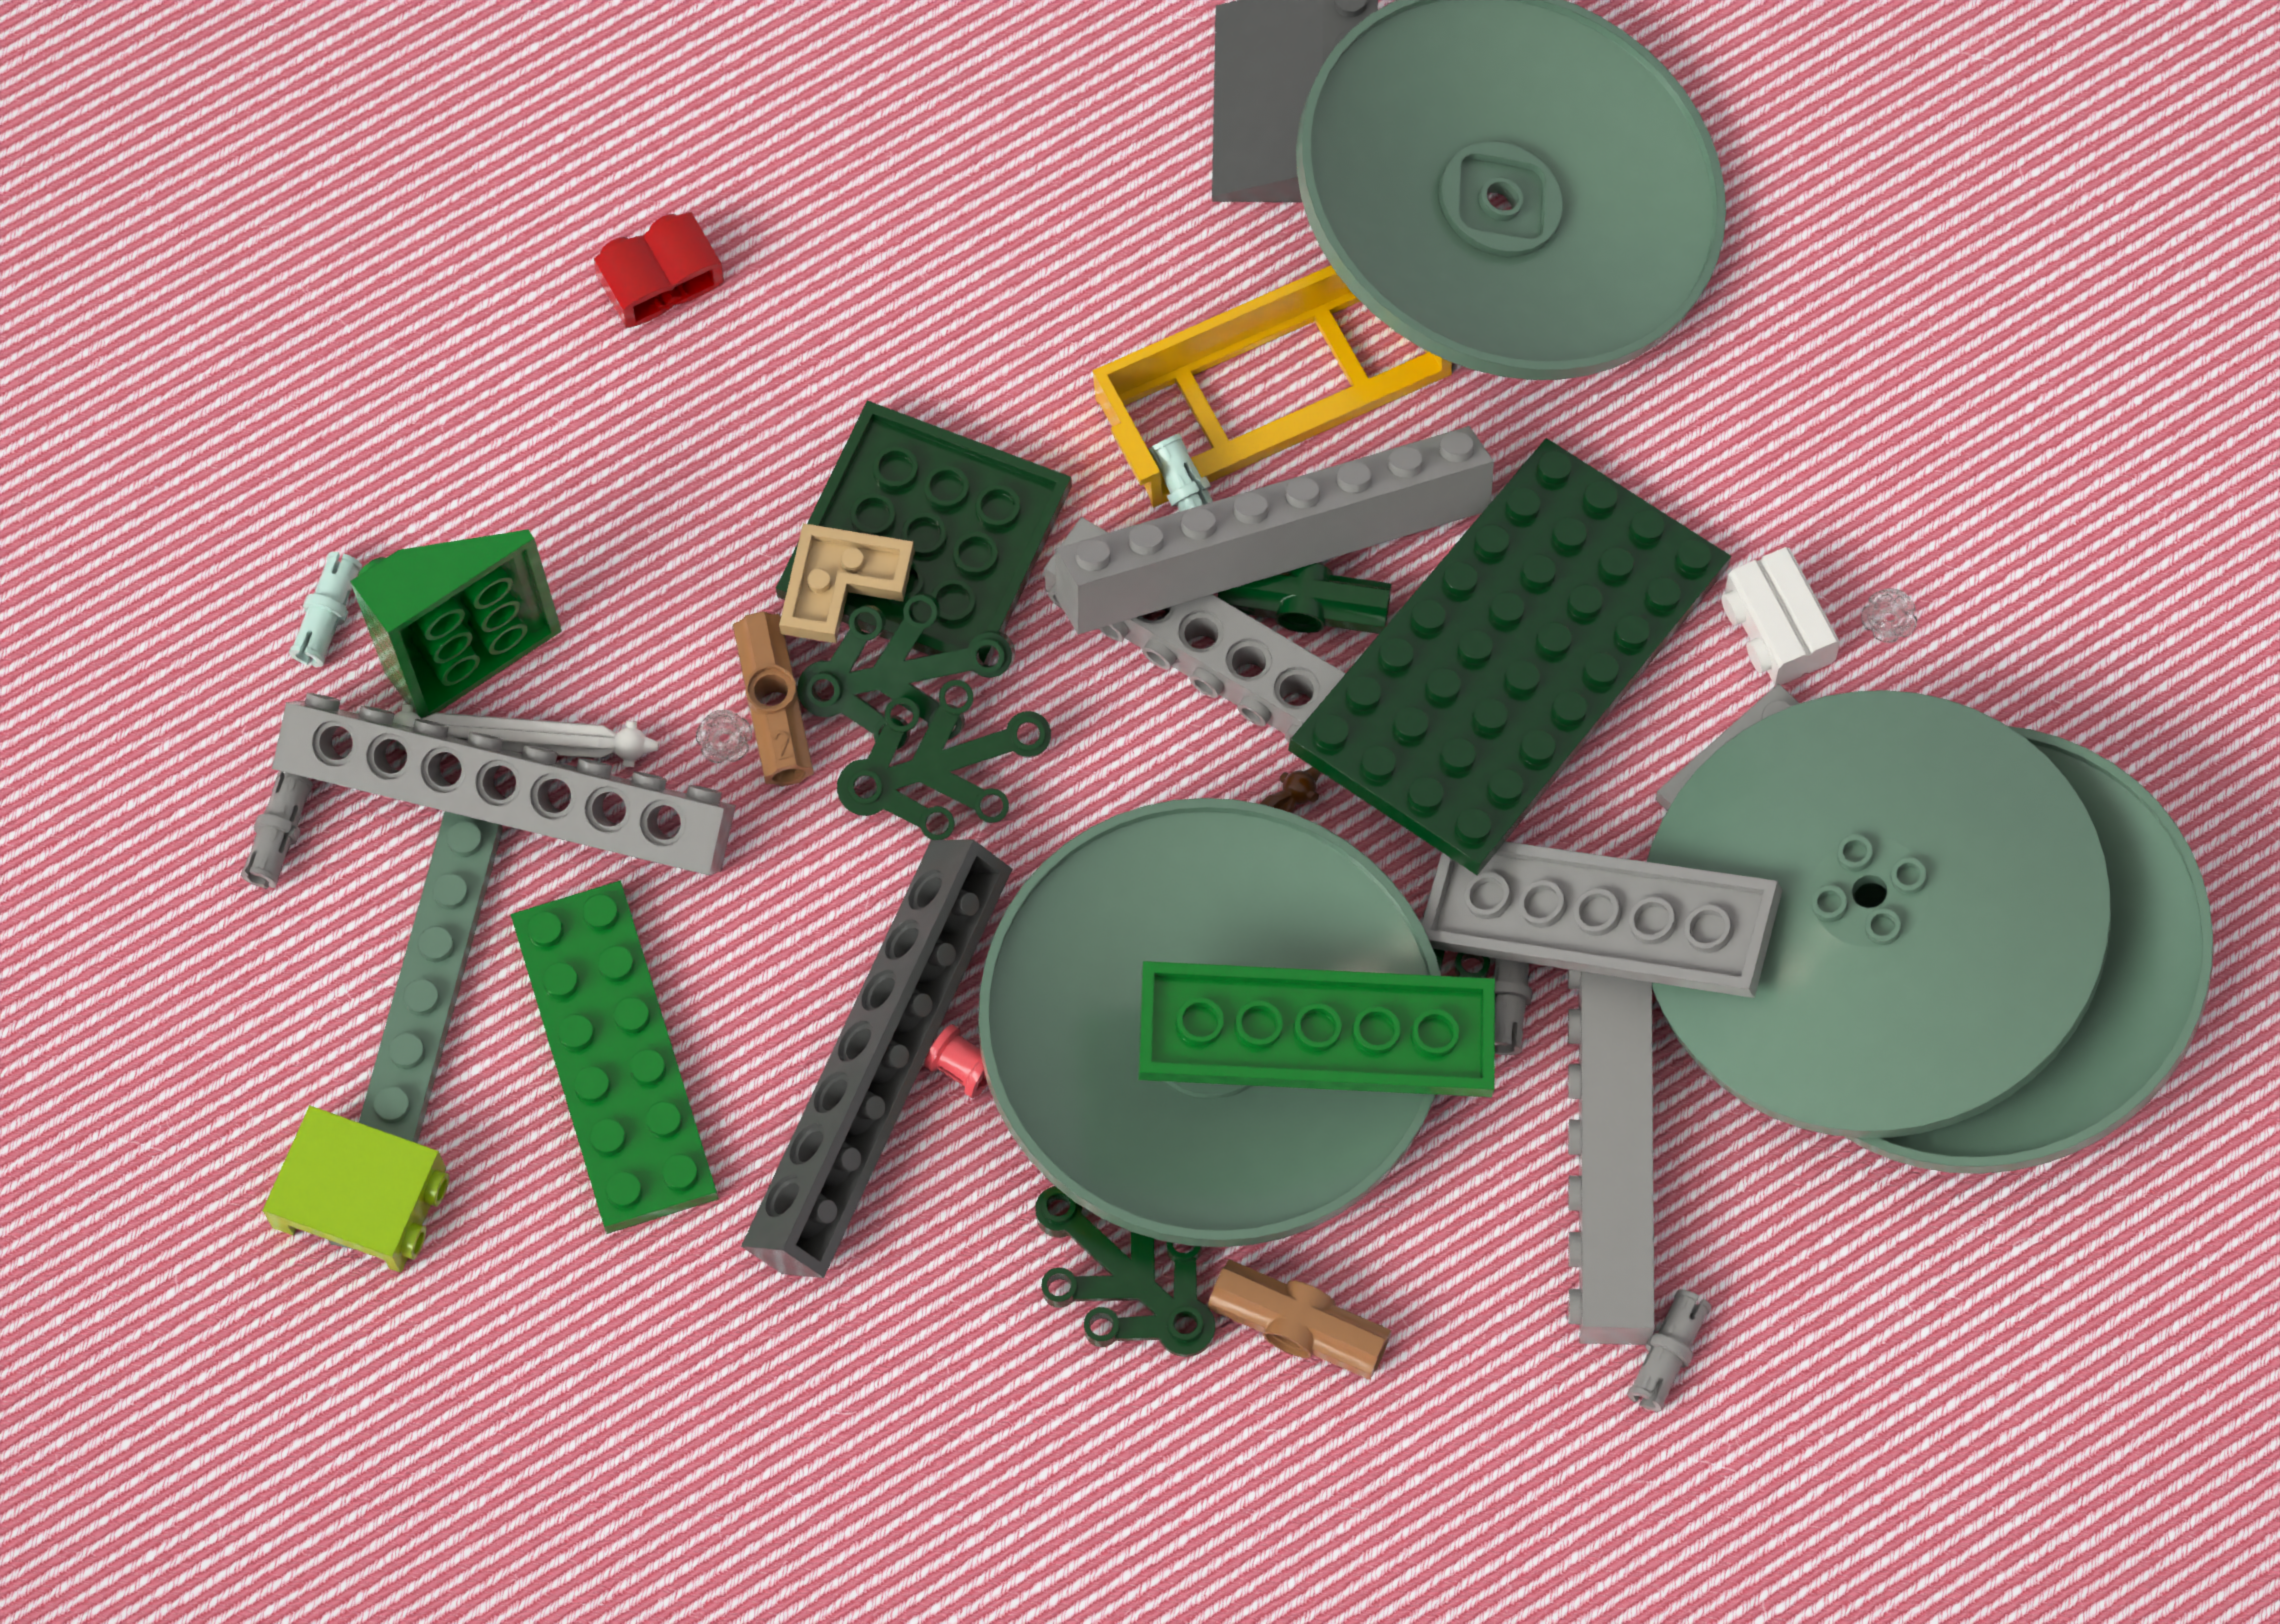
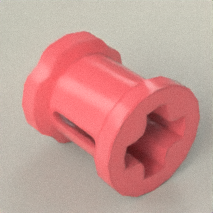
(958, 1060)

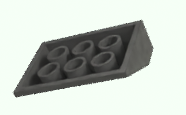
(1261, 81)

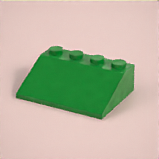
(455, 614)

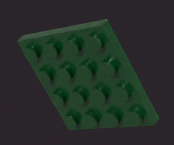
(964, 505)

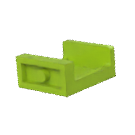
(357, 1187)

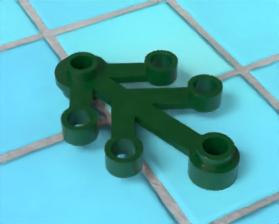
(893, 672)
(934, 765)
(1129, 1281)

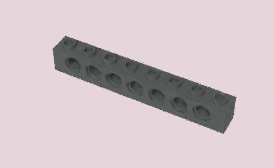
(877, 1058)

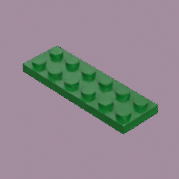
(1317, 1029)
(614, 1057)

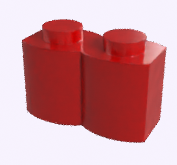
(658, 269)

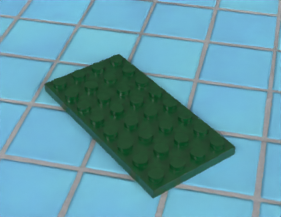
(1509, 655)

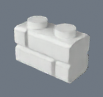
(1780, 617)

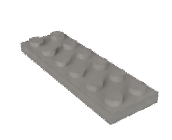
(1607, 917)

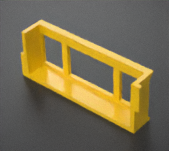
(1230, 335)

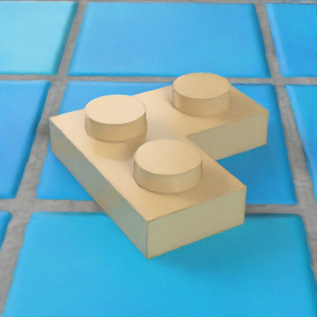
(830, 566)

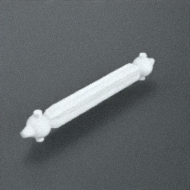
(562, 737)

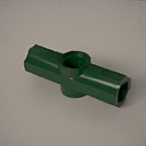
(1314, 598)

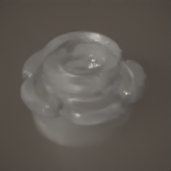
(1894, 602)
(721, 723)

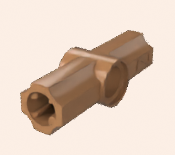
(777, 727)
(1299, 1319)

